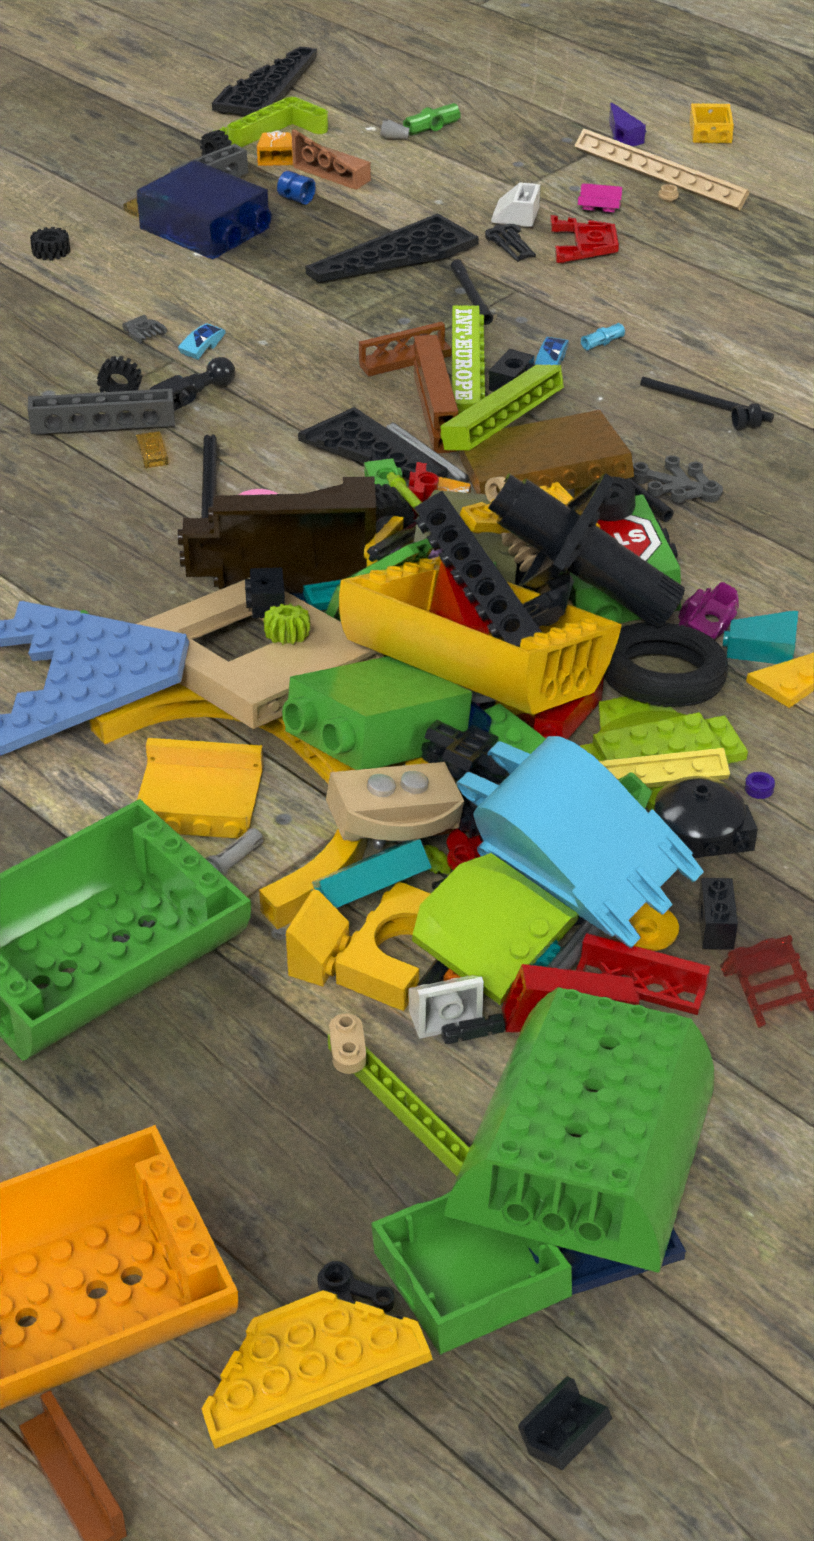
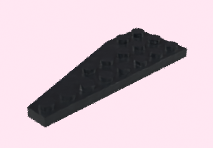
(265, 84)
(415, 243)

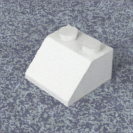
(445, 1003)

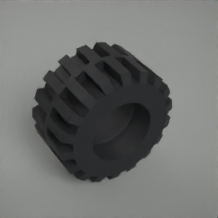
(389, 504)

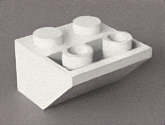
(518, 206)

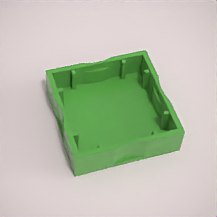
(466, 1275)

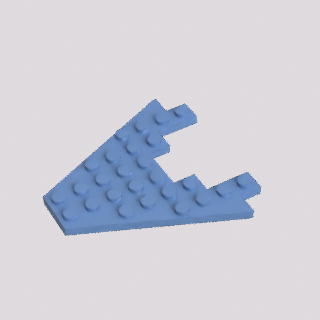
(92, 668)

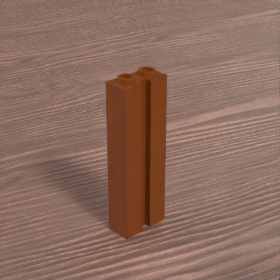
(433, 388)

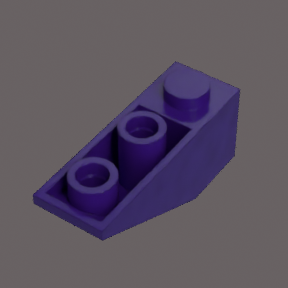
(626, 127)

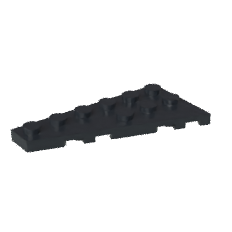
(365, 440)

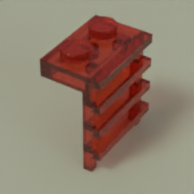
(764, 957)

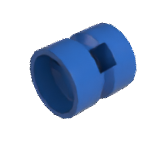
(296, 187)

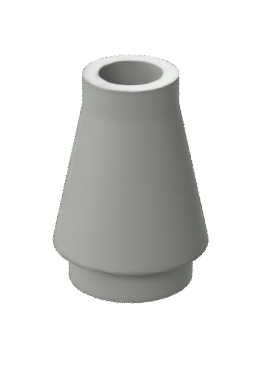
(393, 130)

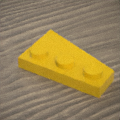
(786, 681)

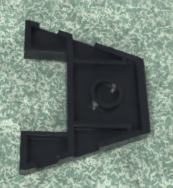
(552, 604)

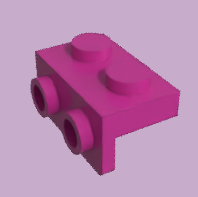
(600, 196)

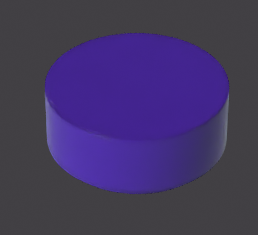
(759, 785)

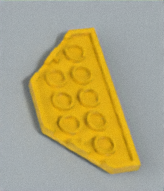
(307, 1359)

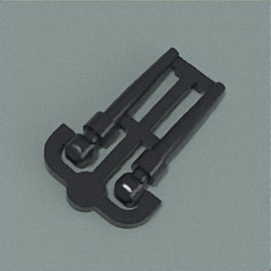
(512, 238)

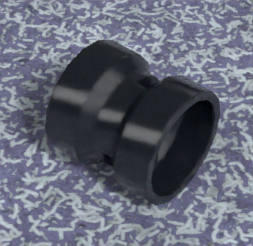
(746, 416)

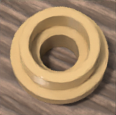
(668, 193)

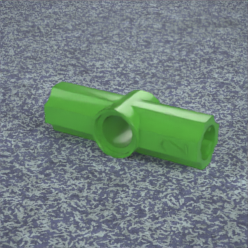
(432, 119)

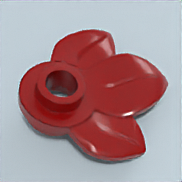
(461, 848)

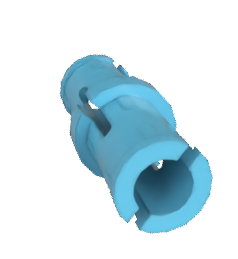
(602, 336)

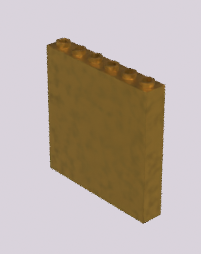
(560, 450)

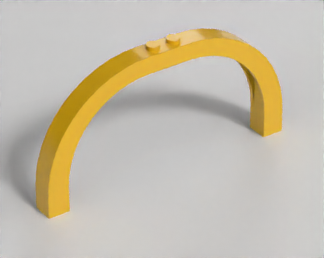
(287, 895)

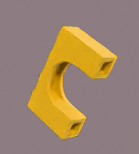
(369, 970)

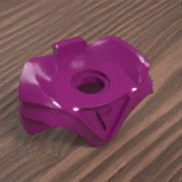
(720, 602)

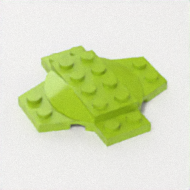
(642, 729)

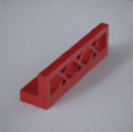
(646, 968)

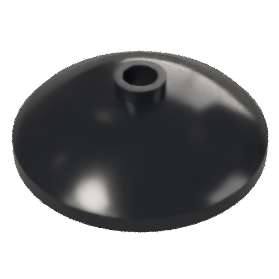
(700, 809)

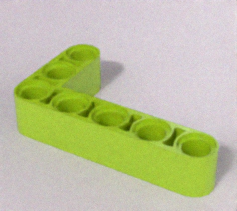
(276, 117)

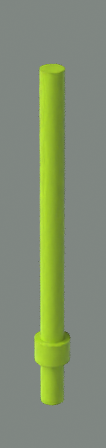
(399, 483)

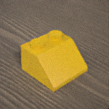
(316, 939)

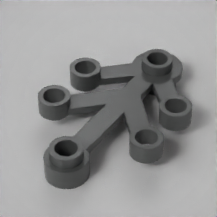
(704, 488)

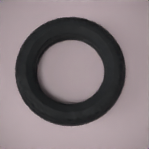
(667, 688)

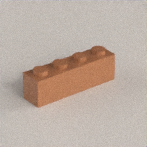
(329, 163)

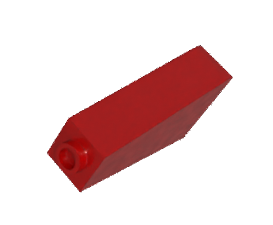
(452, 603)
(567, 717)
(535, 982)

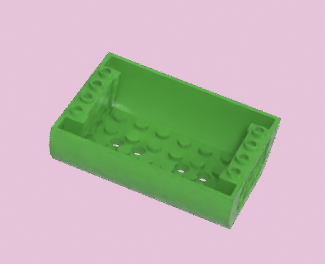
(83, 892)

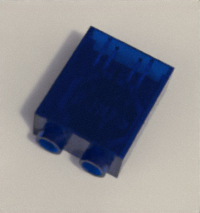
(203, 209)

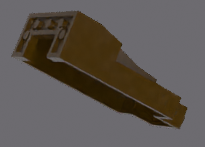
(307, 534)

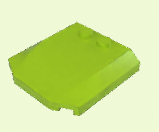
(490, 923)

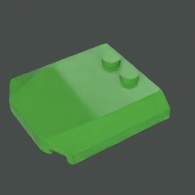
(409, 553)

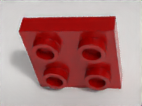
(422, 483)

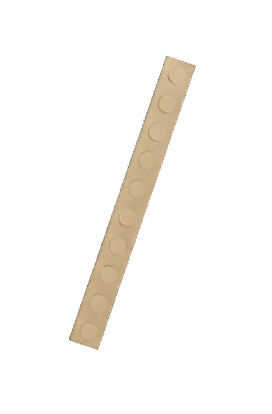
(662, 169)

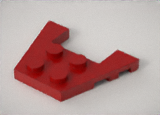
(590, 239)

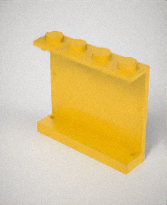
(202, 785)

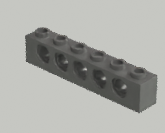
(91, 404)

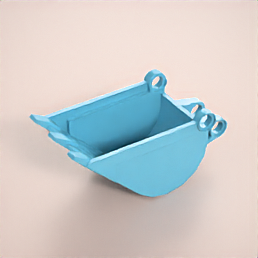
(577, 834)

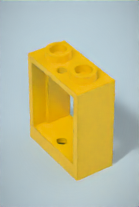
(702, 121)

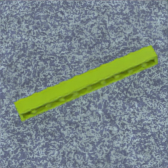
(412, 1112)

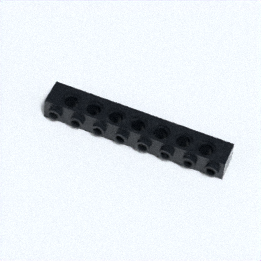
(475, 570)

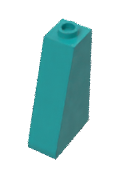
(373, 873)

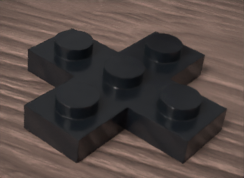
(465, 748)

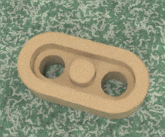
(347, 1037)

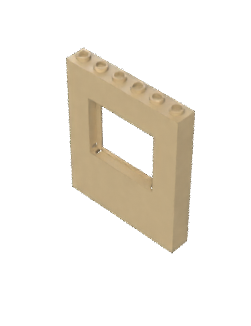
(257, 682)

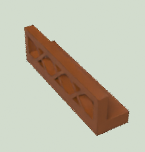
(399, 357)
(73, 1474)

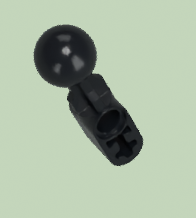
(218, 372)

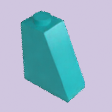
(762, 638)

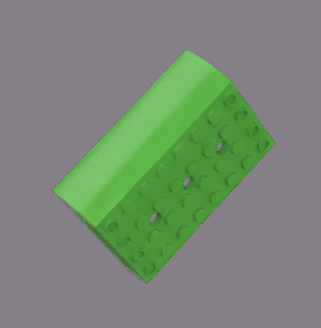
(627, 1172)

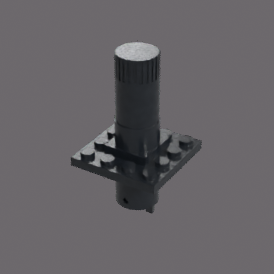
(573, 543)

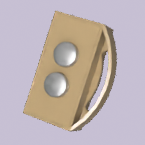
(394, 802)

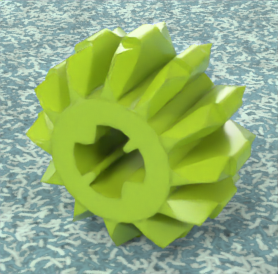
(286, 624)

